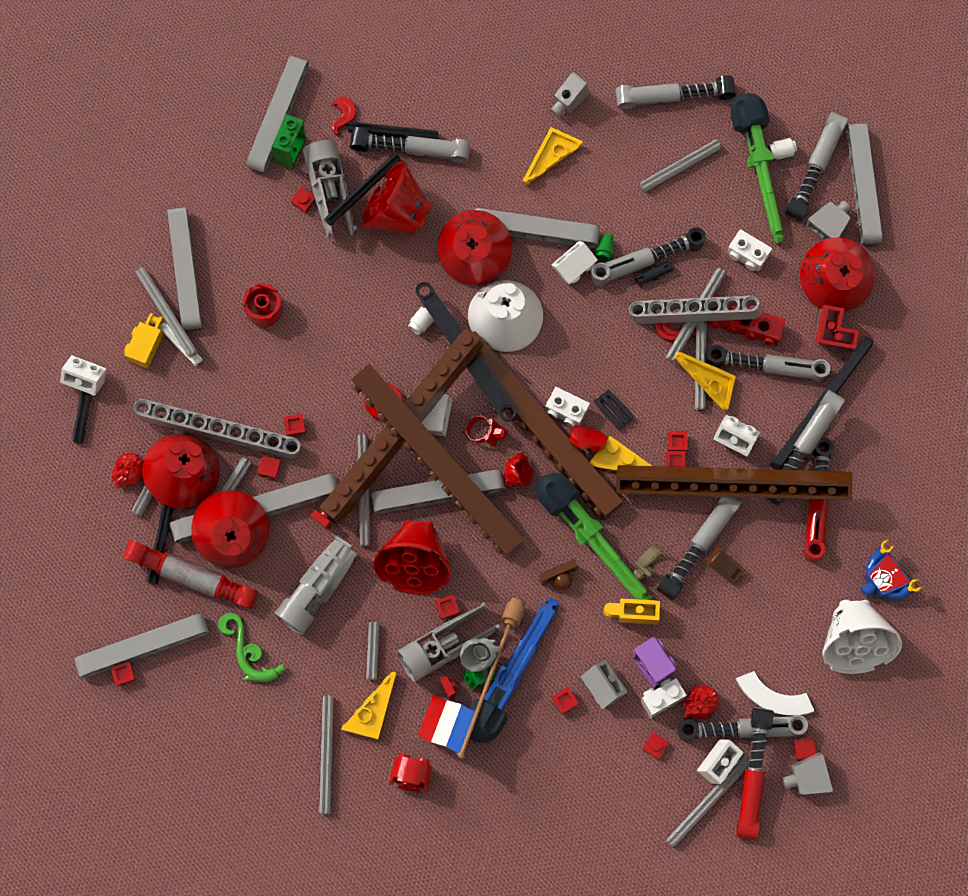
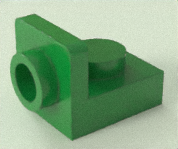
(476, 679)

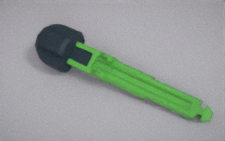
(748, 117)
(560, 497)

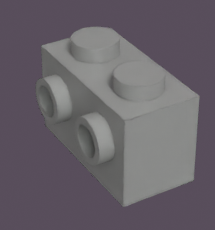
(604, 684)

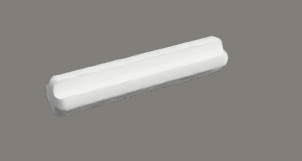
(164, 327)

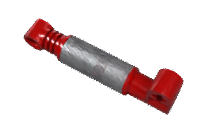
(190, 574)

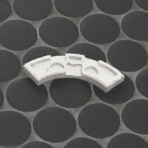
(768, 699)

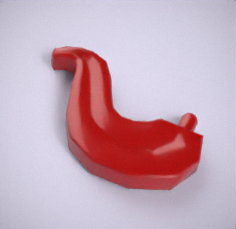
(348, 108)
(667, 333)

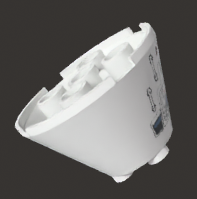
(506, 315)
(859, 639)

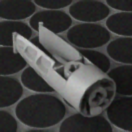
(323, 157)
(316, 586)
(417, 660)

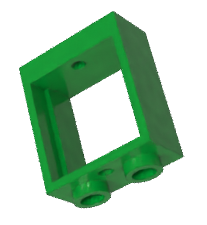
(289, 137)

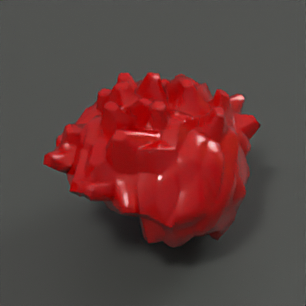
(127, 470)
(518, 471)
(700, 702)

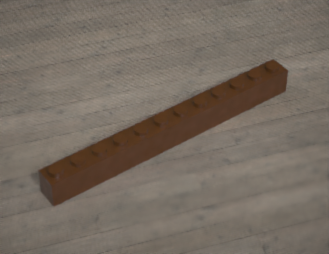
(552, 439)
(386, 443)
(437, 460)
(734, 482)

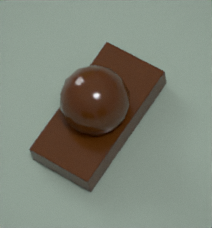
(725, 565)
(560, 575)

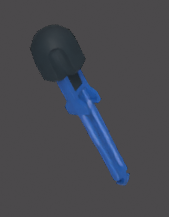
(492, 715)

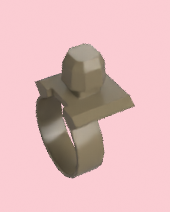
(643, 562)

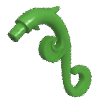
(241, 651)

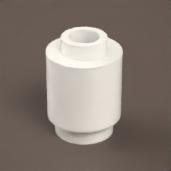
(783, 148)
(420, 321)

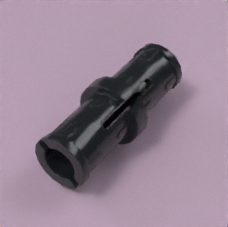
(653, 273)

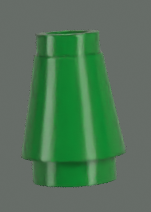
(605, 249)

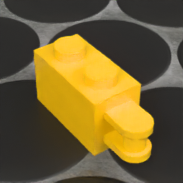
(144, 342)
(634, 611)

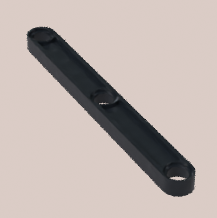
(476, 367)
(834, 386)

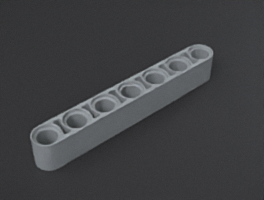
(280, 106)
(864, 184)
(548, 229)
(184, 268)
(703, 314)
(431, 493)
(141, 645)

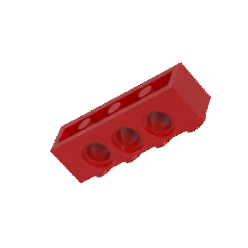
(770, 337)

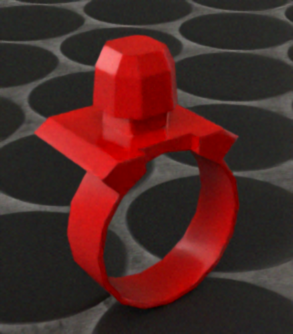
(495, 432)

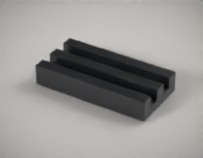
(603, 398)

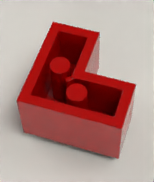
(831, 331)

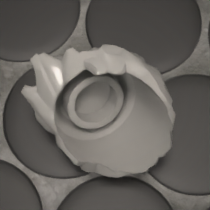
(478, 654)

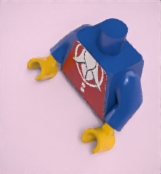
(886, 577)

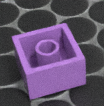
(654, 662)

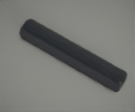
(81, 417)

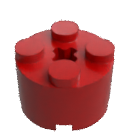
(265, 314)
(411, 773)

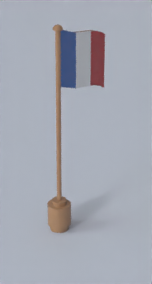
(452, 723)

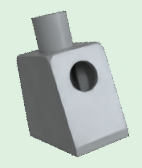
(570, 94)
(829, 220)
(809, 776)

